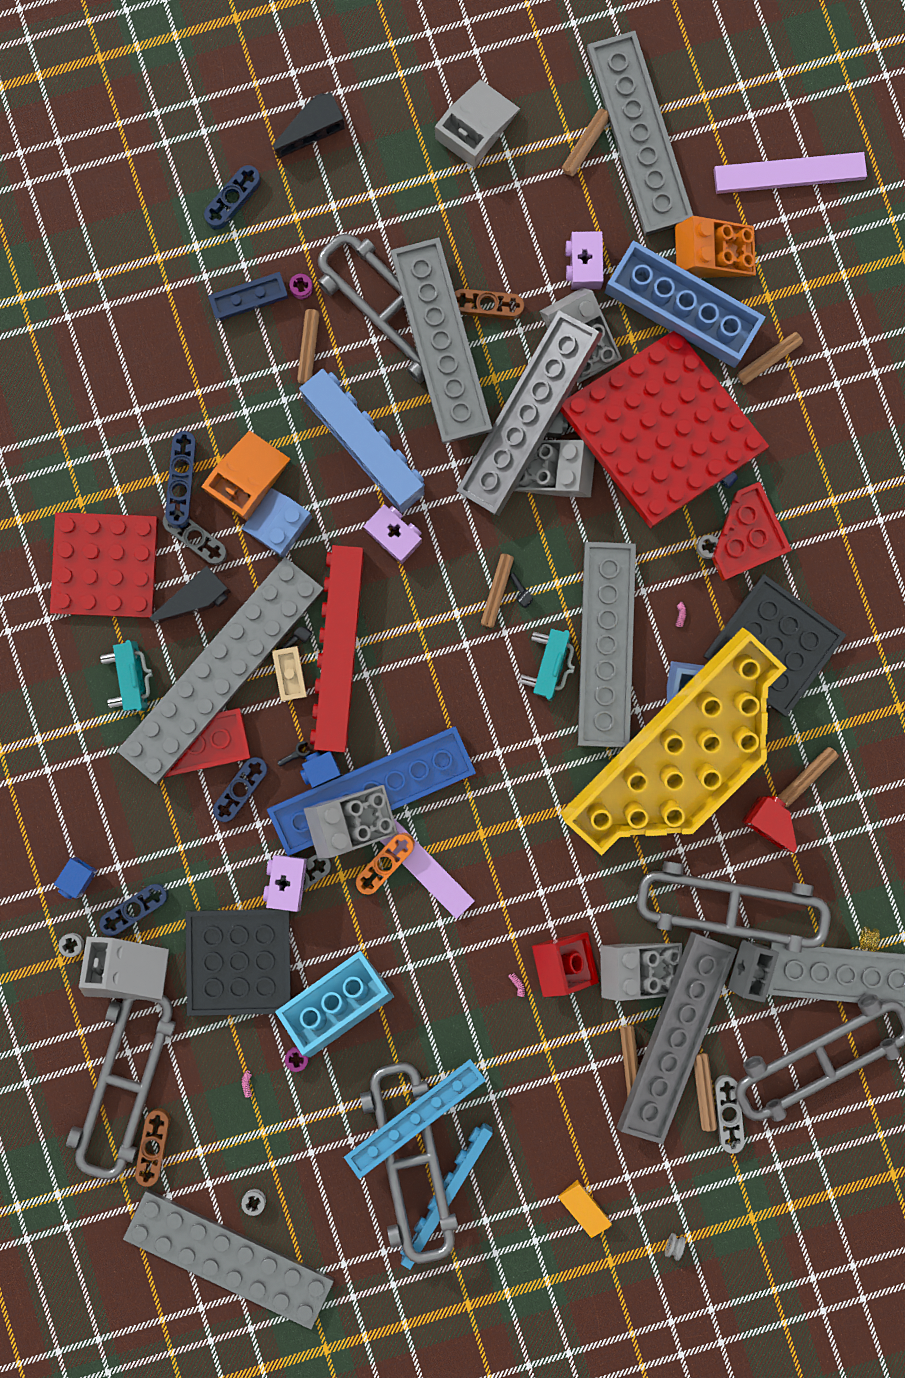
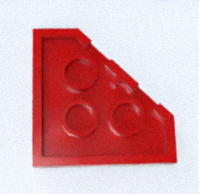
(749, 534)

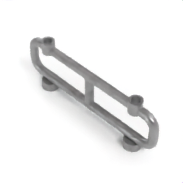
(331, 282)
(801, 894)
(758, 1070)
(80, 1138)
(400, 1233)

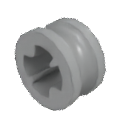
(711, 540)
(64, 940)
(250, 1210)
(675, 1246)

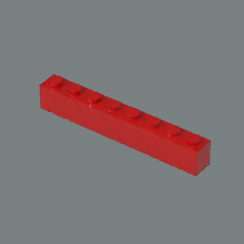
(338, 649)

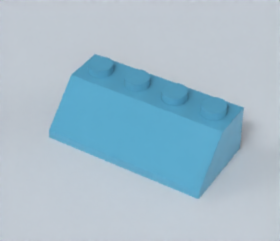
(334, 1004)

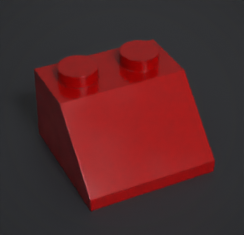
(772, 822)
(565, 965)

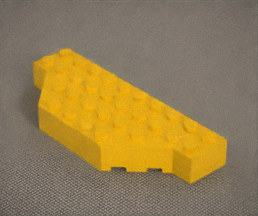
(686, 755)

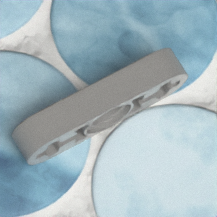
(724, 1133)

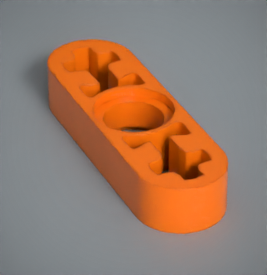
(367, 872)

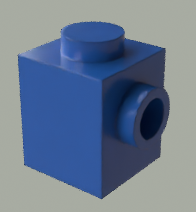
(320, 769)
(75, 878)

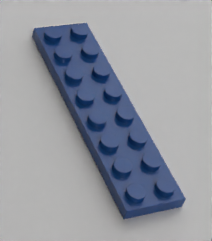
(405, 775)

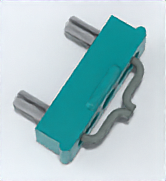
(551, 663)
(130, 676)

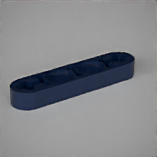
(180, 479)

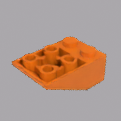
(715, 248)
(246, 475)

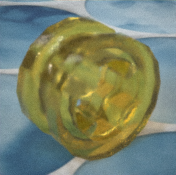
(869, 939)

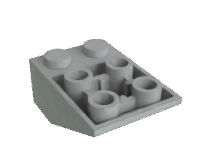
(475, 122)
(585, 308)
(559, 469)
(350, 822)
(123, 969)
(638, 970)

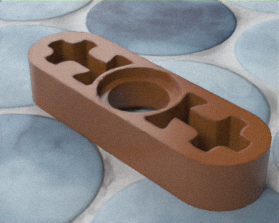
(494, 313)
(149, 1126)

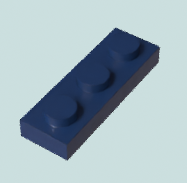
(248, 296)

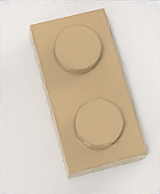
(289, 673)

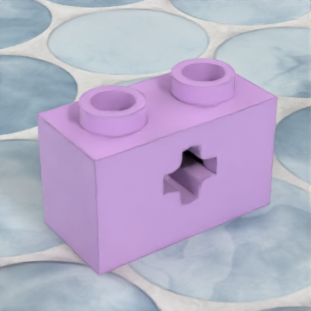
(587, 246)
(398, 547)
(291, 896)

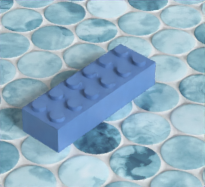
(684, 304)
(362, 441)

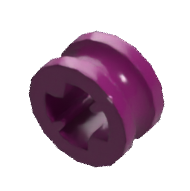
(307, 291)
(291, 1064)

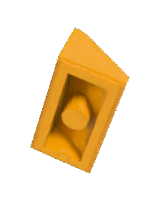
(585, 1209)

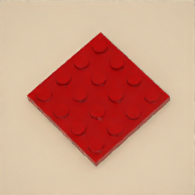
(104, 565)

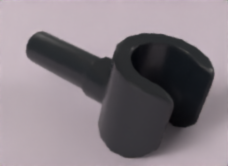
(525, 597)
(301, 633)
(296, 754)

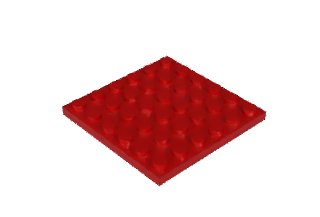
(663, 427)

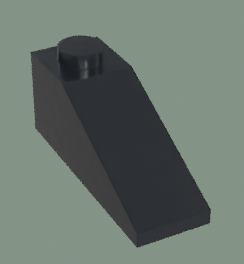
(314, 122)
(197, 595)

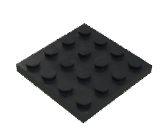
(790, 632)
(237, 961)

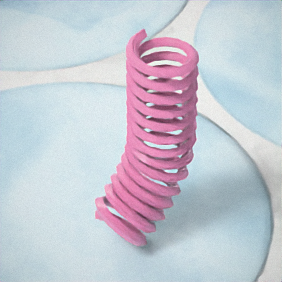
(682, 610)
(517, 983)
(246, 1081)

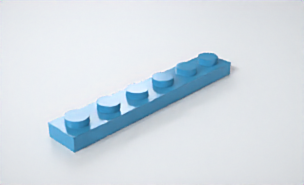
(414, 1119)
(452, 1183)

